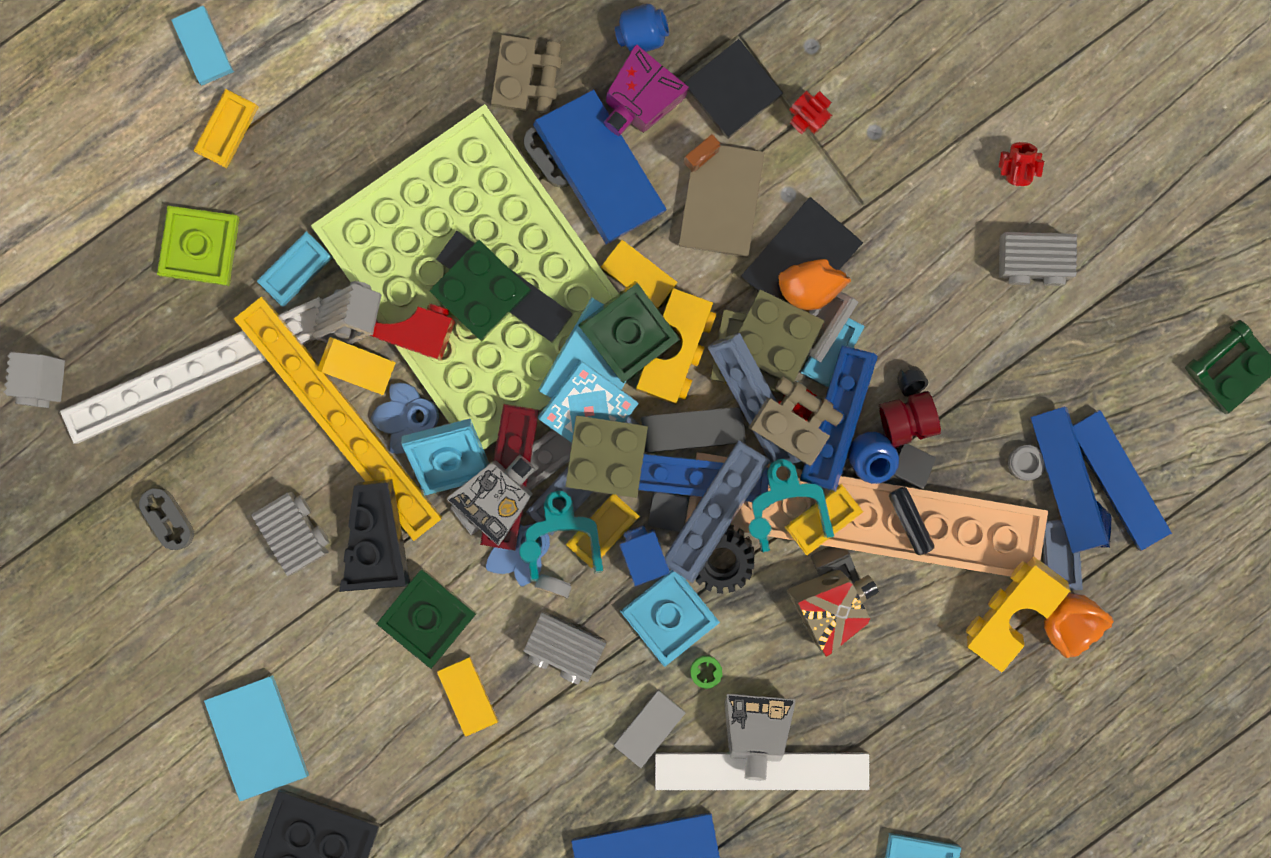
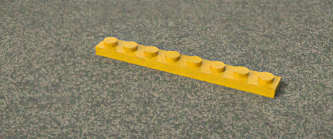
(335, 413)

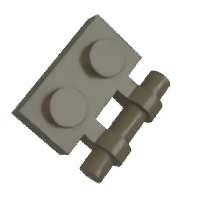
(515, 70)
(789, 430)

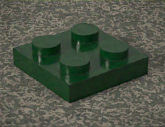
(480, 290)
(629, 332)
(426, 618)

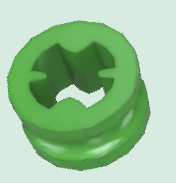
(717, 672)

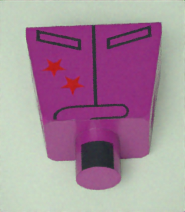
(642, 93)

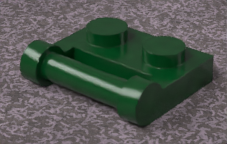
(1238, 377)

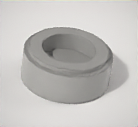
(1026, 463)
(553, 586)

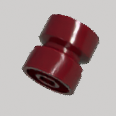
(911, 418)

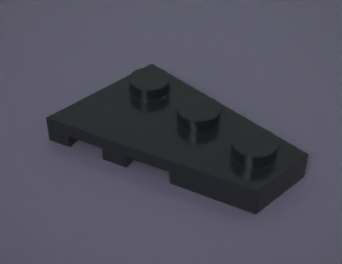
(375, 542)

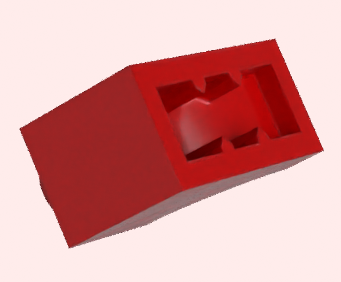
(422, 333)

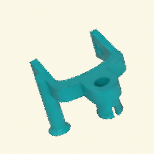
(781, 490)
(554, 522)

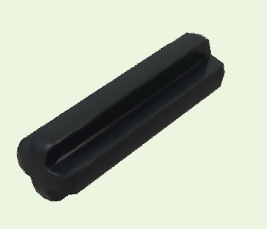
(911, 521)

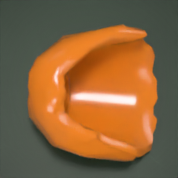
(812, 284)
(1076, 624)

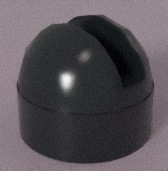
(912, 381)

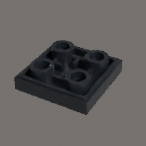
(733, 89)

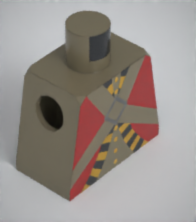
(833, 608)

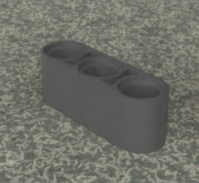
(694, 429)

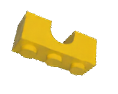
(689, 318)
(1032, 587)

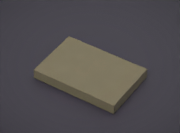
(723, 202)

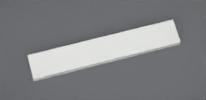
(793, 772)

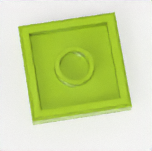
(198, 245)

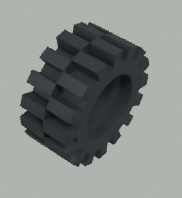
(738, 571)

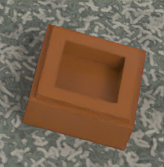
(702, 153)

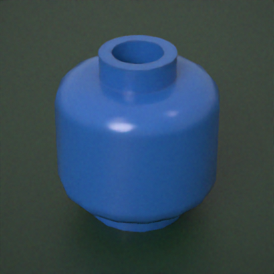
(642, 27)
(873, 457)

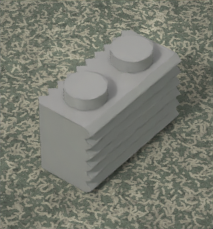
(1037, 257)
(348, 314)
(34, 379)
(291, 532)
(564, 647)

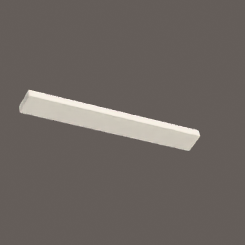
(178, 378)

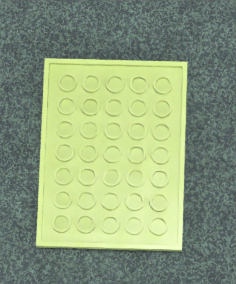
(487, 192)

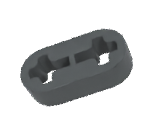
(542, 161)
(173, 514)

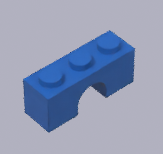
(643, 555)

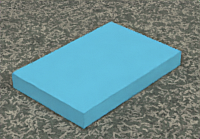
(575, 349)
(256, 738)

